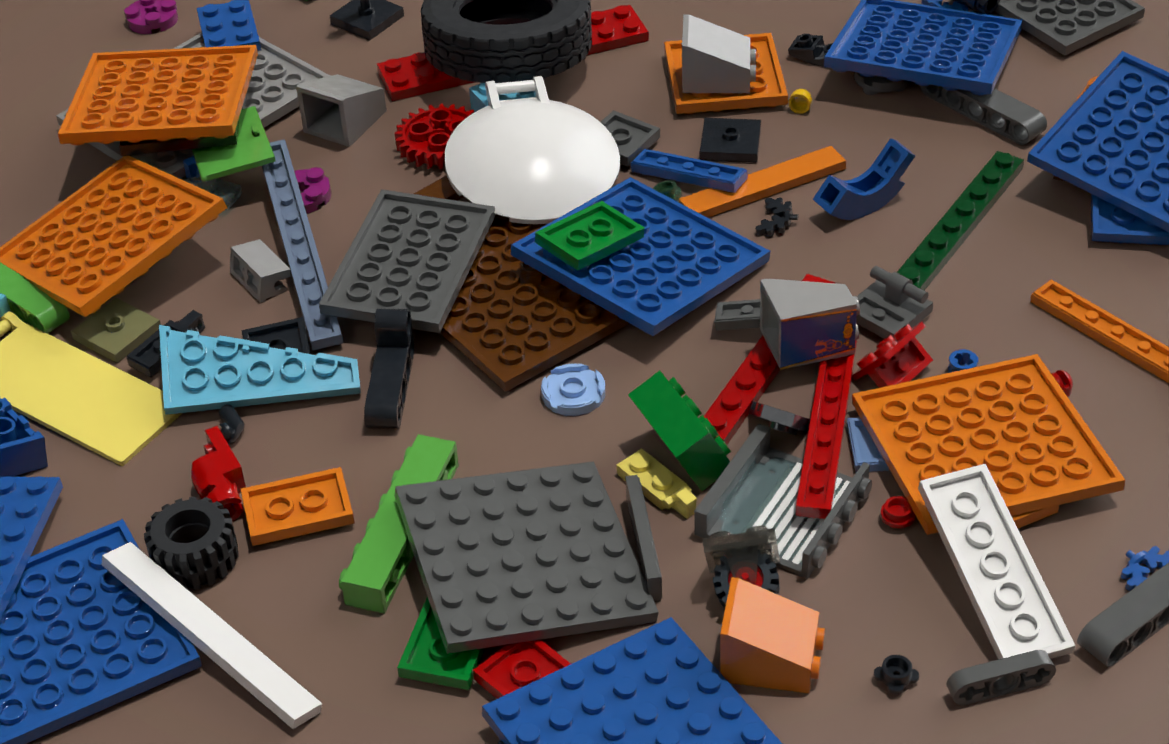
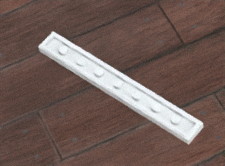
(212, 635)

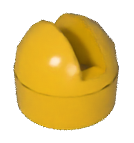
(802, 103)

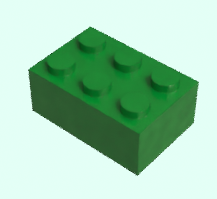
(681, 430)

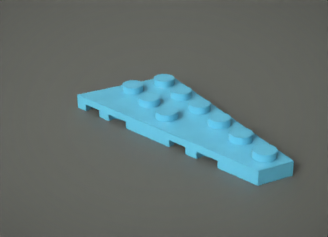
(225, 370)

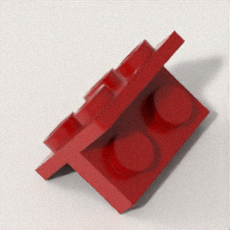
(895, 359)

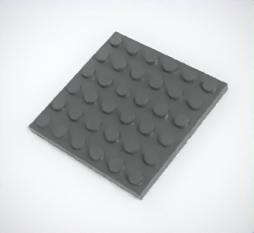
(523, 556)

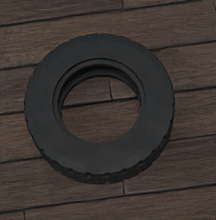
(505, 37)

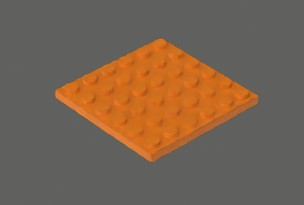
(160, 95)
(109, 233)
(995, 416)

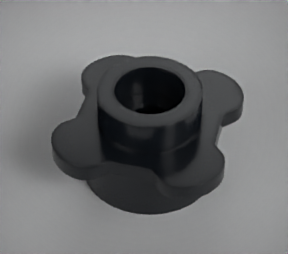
(896, 673)

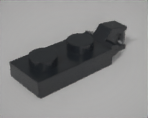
(147, 355)

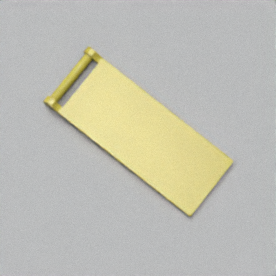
(78, 393)

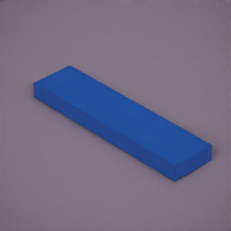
(689, 170)

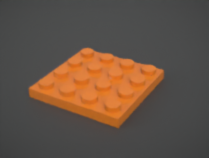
(766, 91)

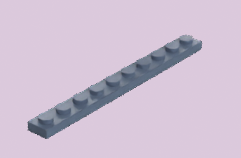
(300, 247)

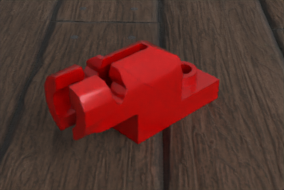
(219, 473)

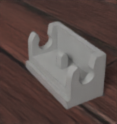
(258, 269)

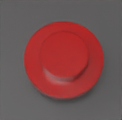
(897, 512)

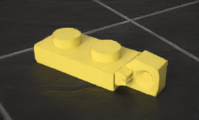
(659, 483)

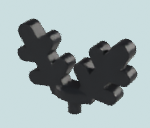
(781, 217)

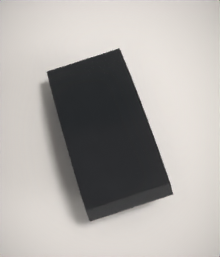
(809, 49)

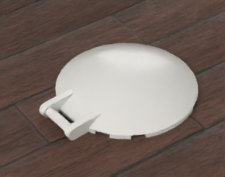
(530, 155)

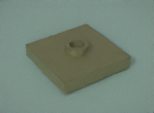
(116, 330)

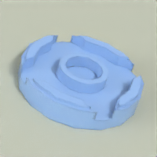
(573, 390)

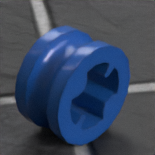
(962, 357)

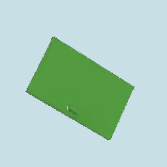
(250, 152)

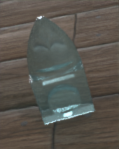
(227, 190)

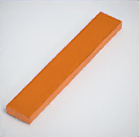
(767, 182)
(1104, 328)

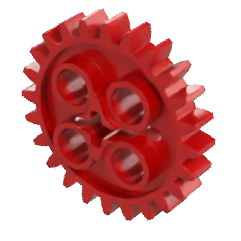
(427, 133)

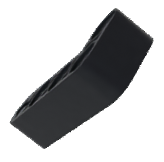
(390, 369)

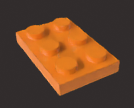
(297, 506)

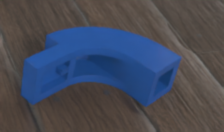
(869, 191)

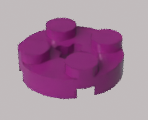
(151, 14)
(315, 187)

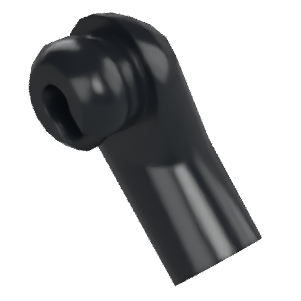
(232, 425)

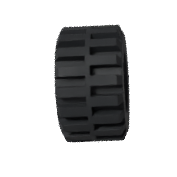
(192, 541)

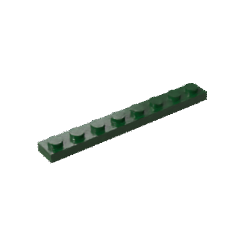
(961, 219)

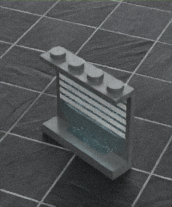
(763, 491)

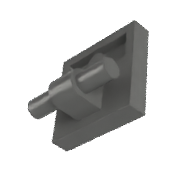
(891, 303)

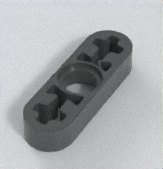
(982, 680)

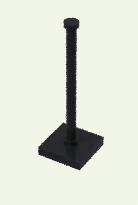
(366, 17)

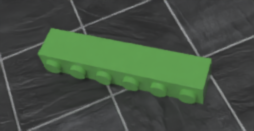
(385, 550)

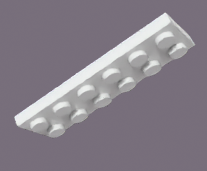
(995, 564)

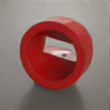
(1064, 378)

